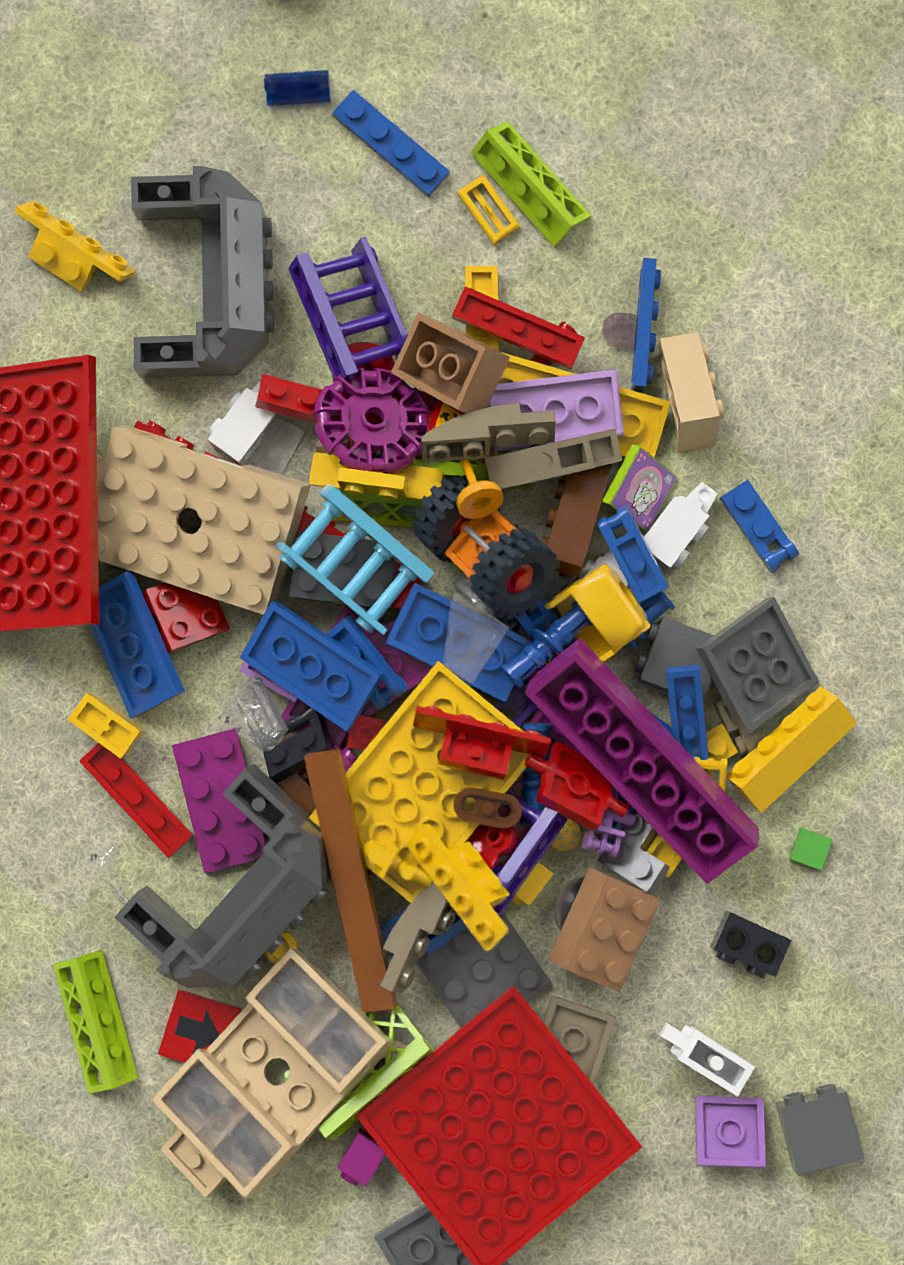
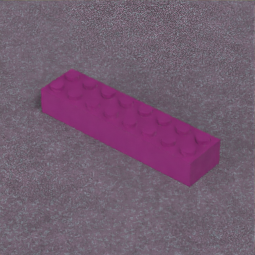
(643, 761)

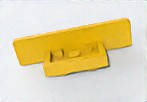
(69, 252)
(409, 483)
(464, 882)

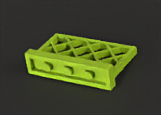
(344, 1115)

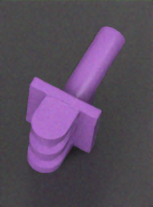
(605, 831)

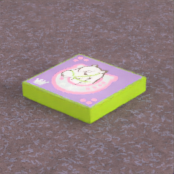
(641, 485)

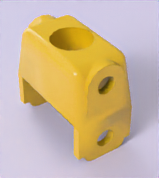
(608, 605)

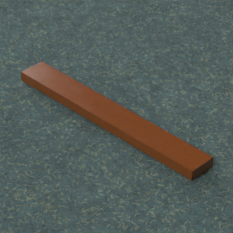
(350, 878)

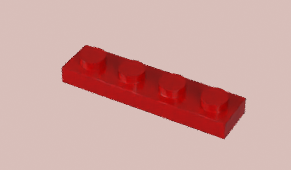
(518, 327)
(293, 399)
(137, 799)

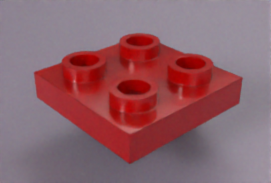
(184, 615)

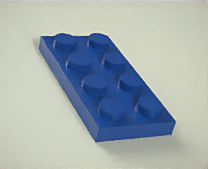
(422, 635)
(134, 647)
(311, 665)

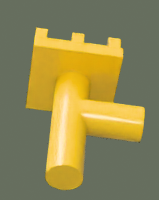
(385, 858)

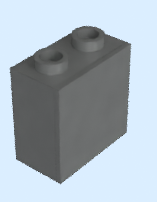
(670, 647)
(819, 1129)

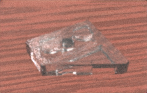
(470, 638)
(255, 715)

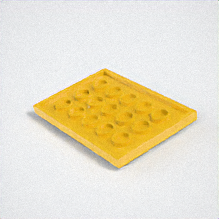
(401, 784)

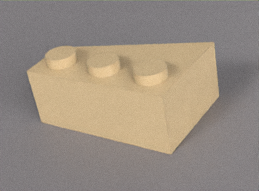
(690, 391)

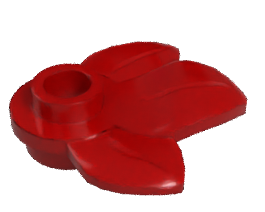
(492, 842)

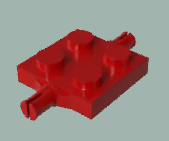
(574, 786)

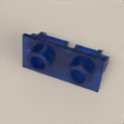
(297, 88)

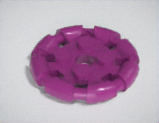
(368, 437)

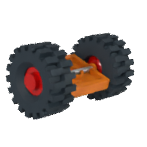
(503, 564)

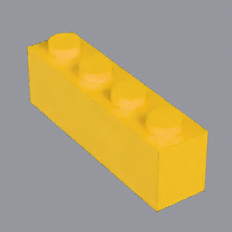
(791, 749)

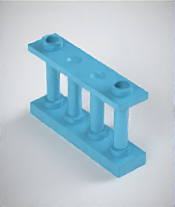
(385, 549)

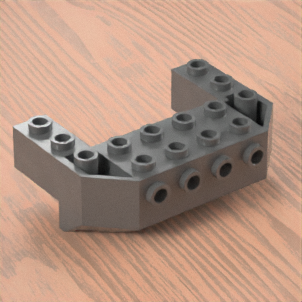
(232, 274)
(256, 908)

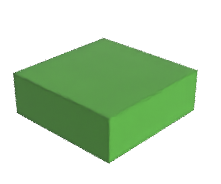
(810, 849)

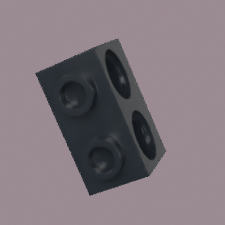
(752, 938)

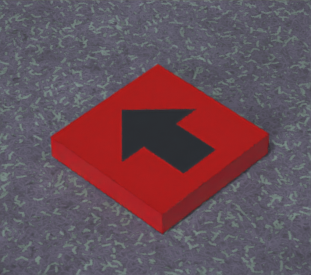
(194, 1024)

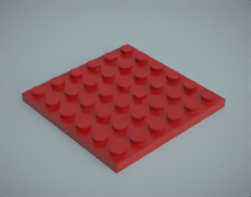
(498, 1130)

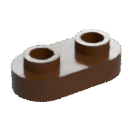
(487, 807)

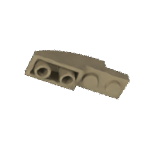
(477, 431)
(553, 459)
(408, 939)

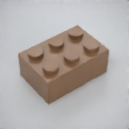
(449, 364)
(604, 930)

